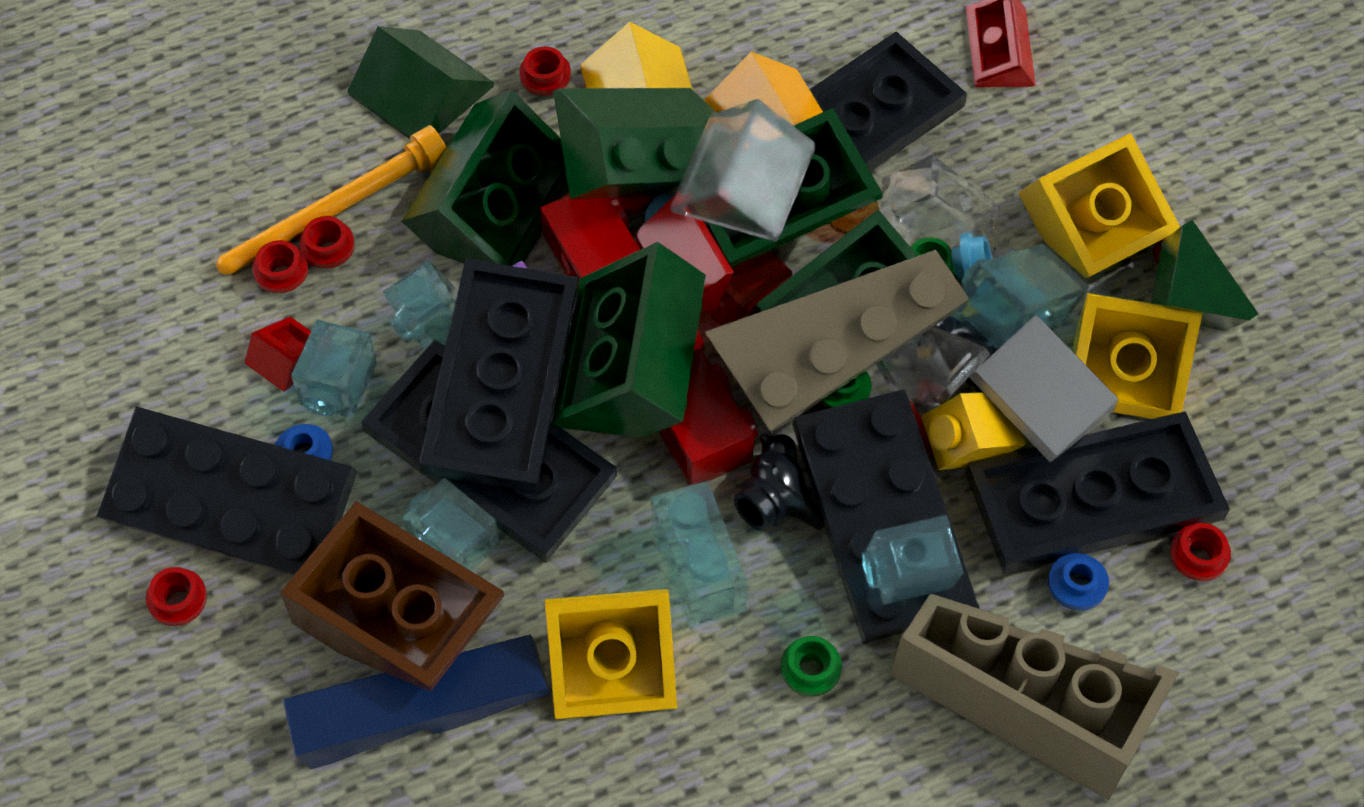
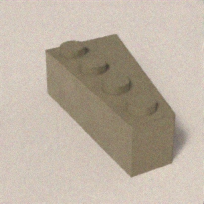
(822, 341)
(1033, 690)

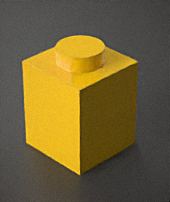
(969, 430)

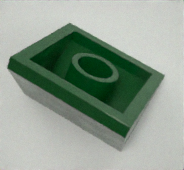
(415, 81)
(1197, 281)

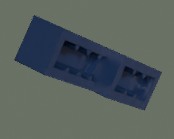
(383, 708)

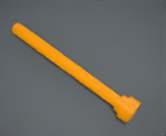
(419, 155)

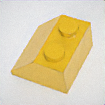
(1100, 207)

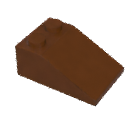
(388, 599)

